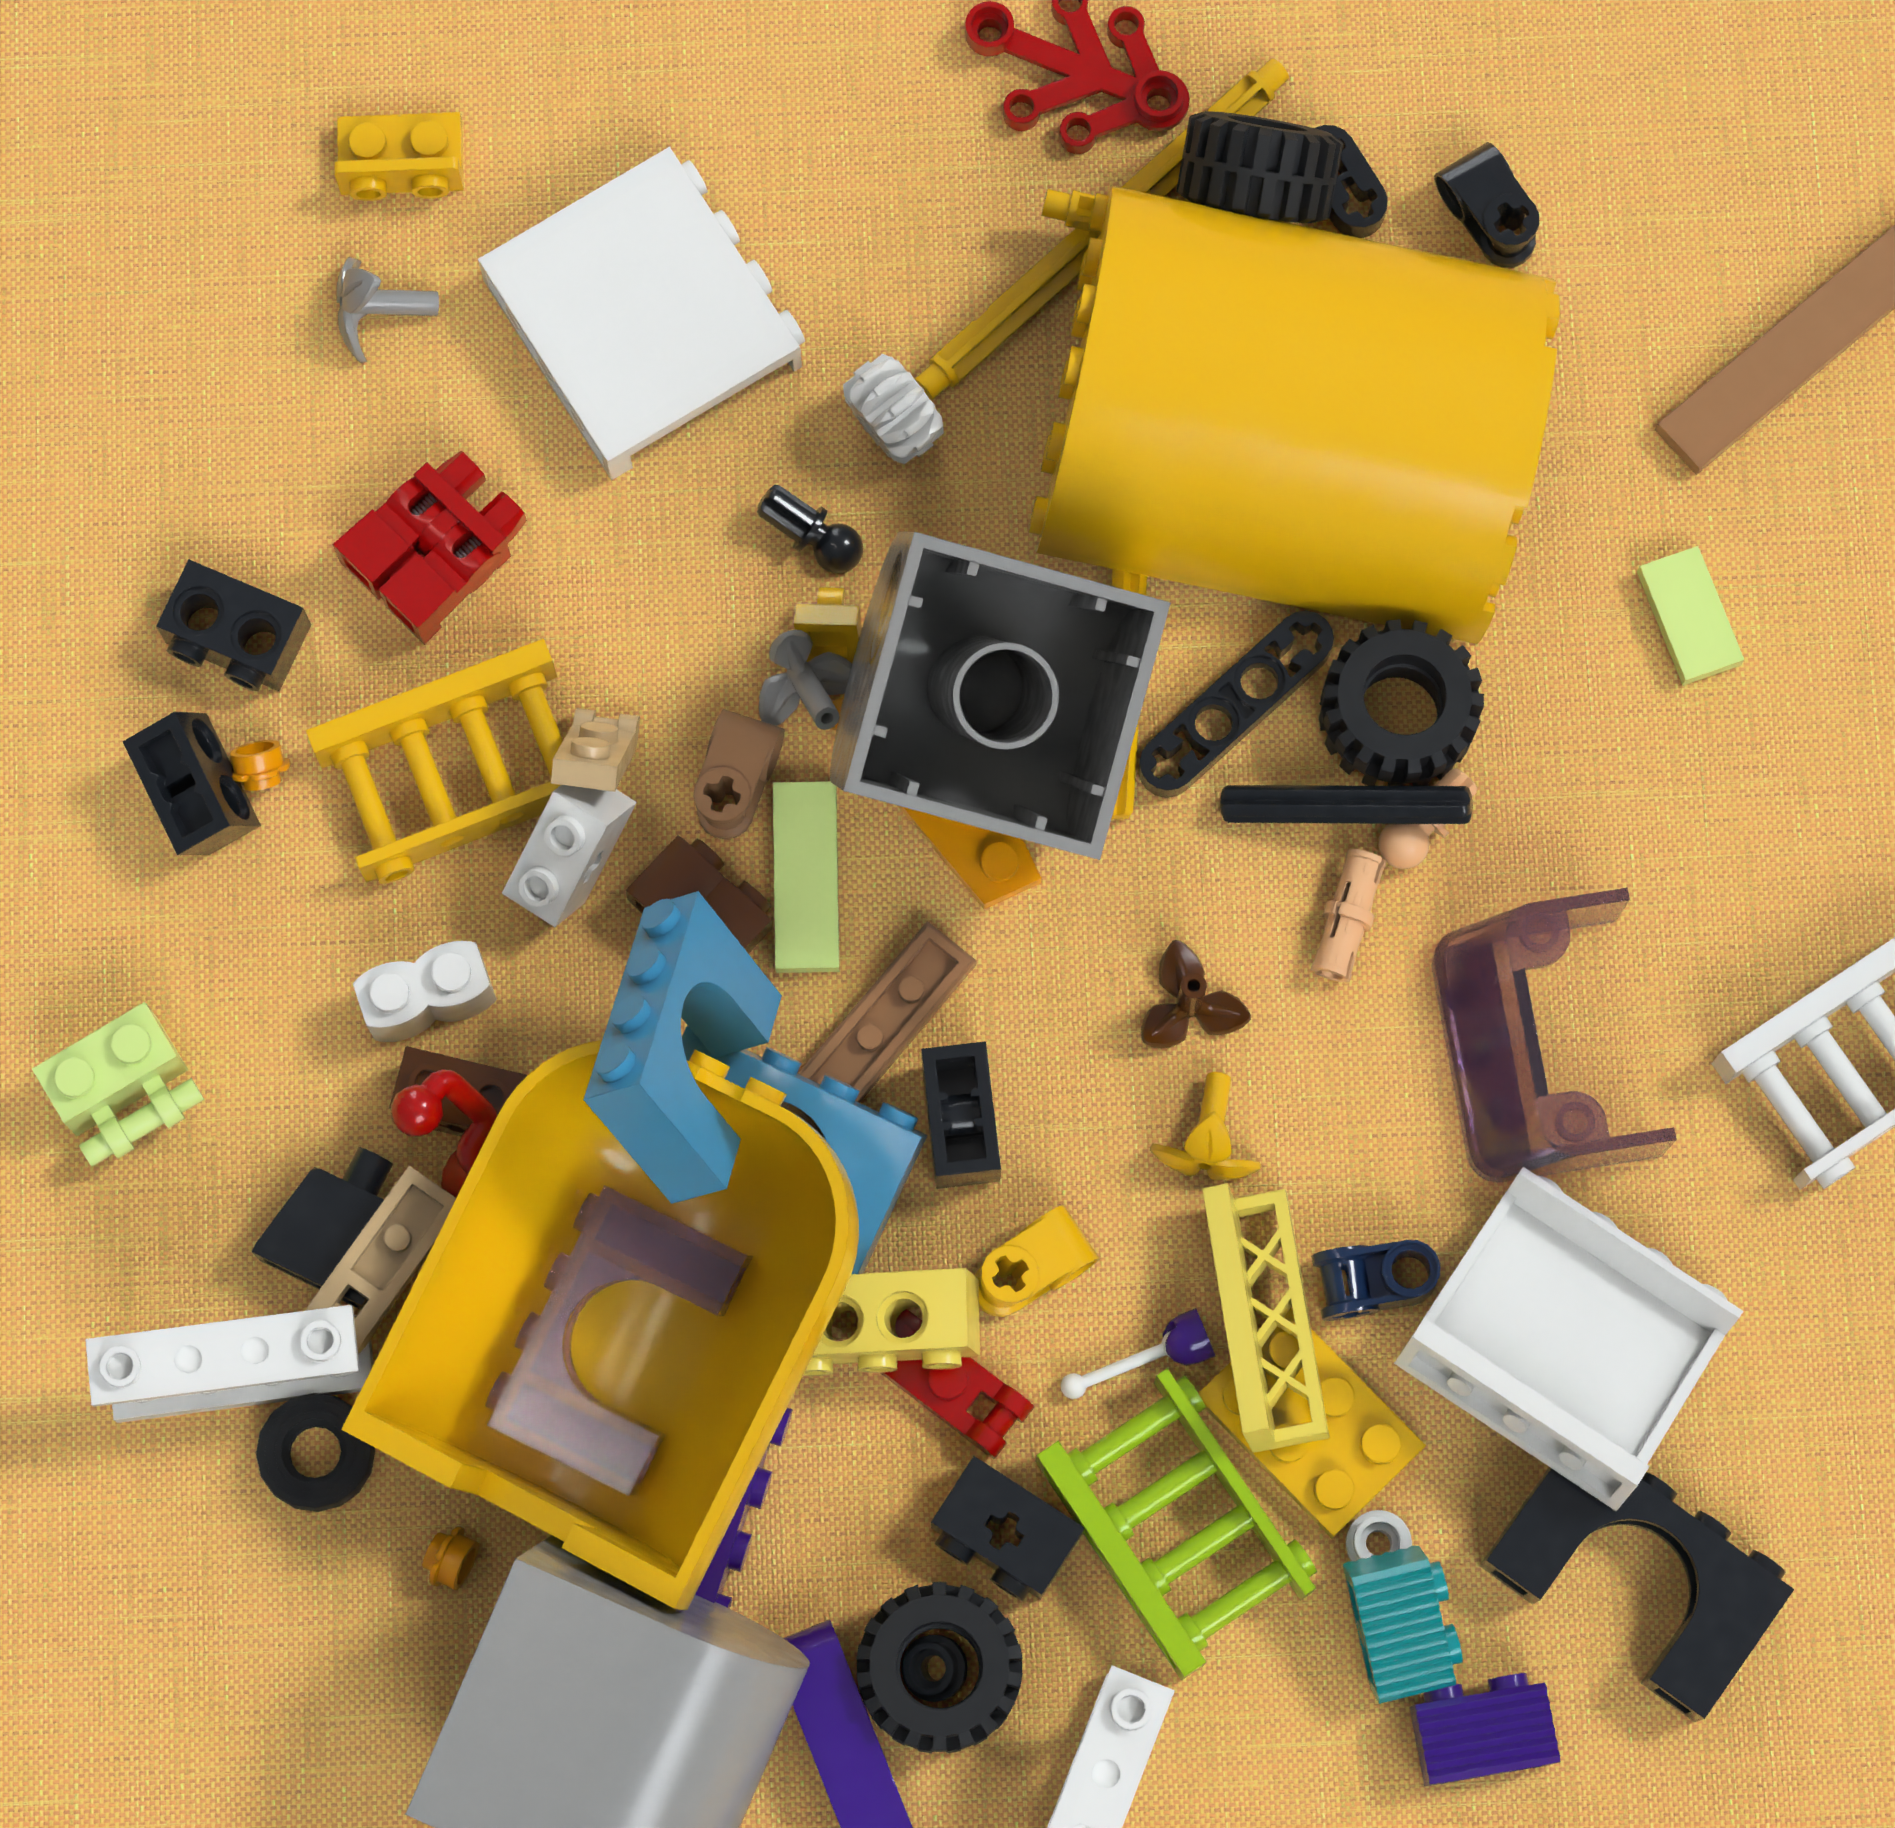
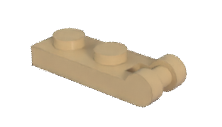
(596, 751)
(388, 1251)

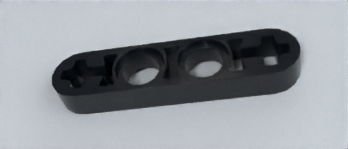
(1241, 709)

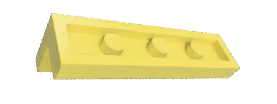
(1240, 1320)

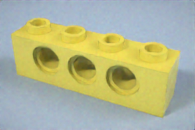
(947, 1330)

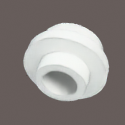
(1372, 1522)

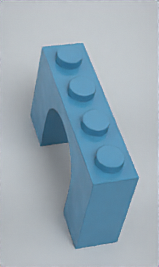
(641, 1083)
(871, 1145)

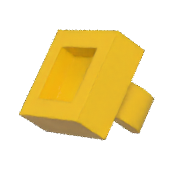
(830, 624)

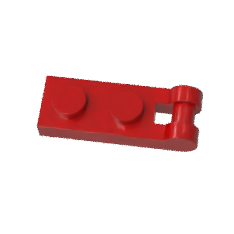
(953, 1392)

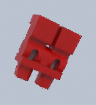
(428, 588)

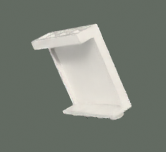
(640, 307)
(1569, 1338)

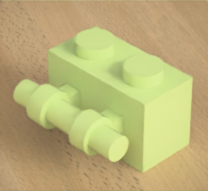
(113, 1071)

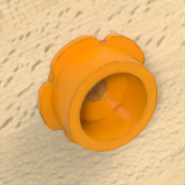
(259, 764)
(450, 1558)

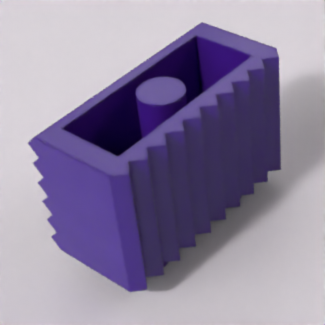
(1484, 1731)

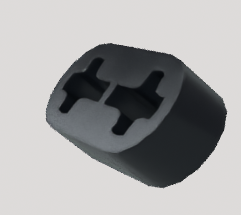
(1363, 184)

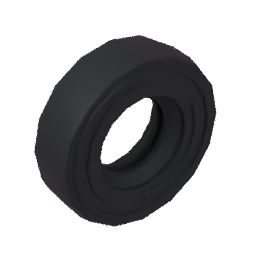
(276, 1462)

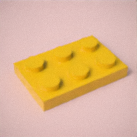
(1331, 1475)

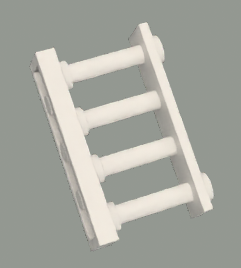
(1810, 1027)
(227, 1364)
(1112, 1752)

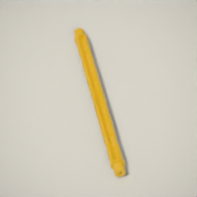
(1064, 261)

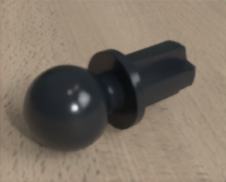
(835, 546)

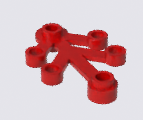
(1085, 73)

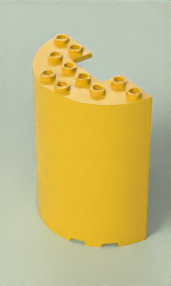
(1297, 415)

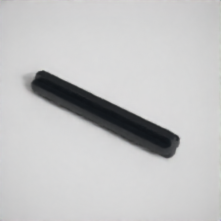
(1346, 804)

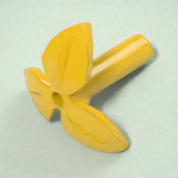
(1209, 1141)

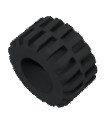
(1259, 167)
(1409, 656)
(939, 1608)

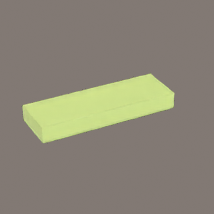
(805, 877)

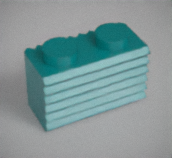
(1402, 1624)

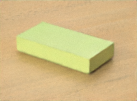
(1690, 615)

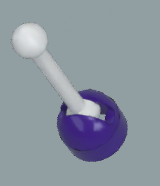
(1182, 1341)

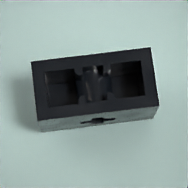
(961, 1115)
(988, 1495)

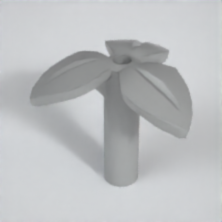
(360, 296)
(806, 680)

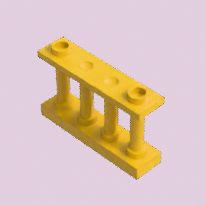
(406, 721)

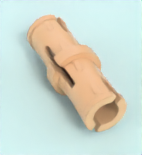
(1348, 915)

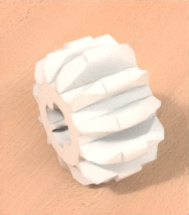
(893, 408)

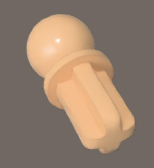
(1408, 844)

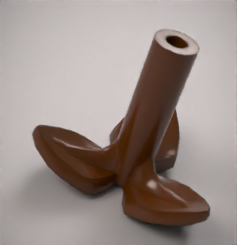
(1183, 978)

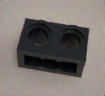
(241, 614)
(191, 783)

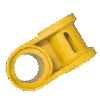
(1039, 1258)

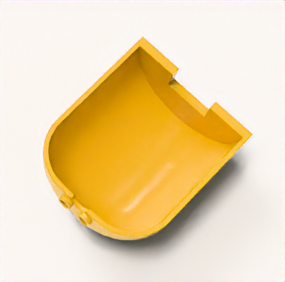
(635, 1346)

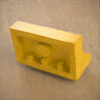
(400, 155)

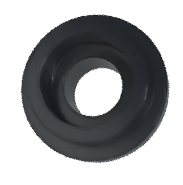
(916, 1668)

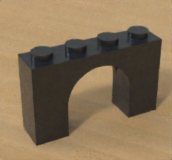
(1729, 1592)

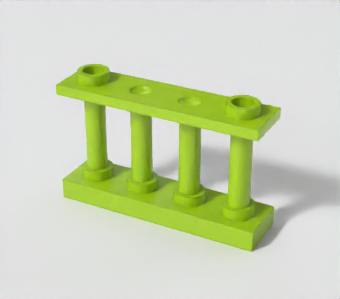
(1149, 1581)

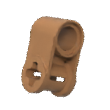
(736, 764)

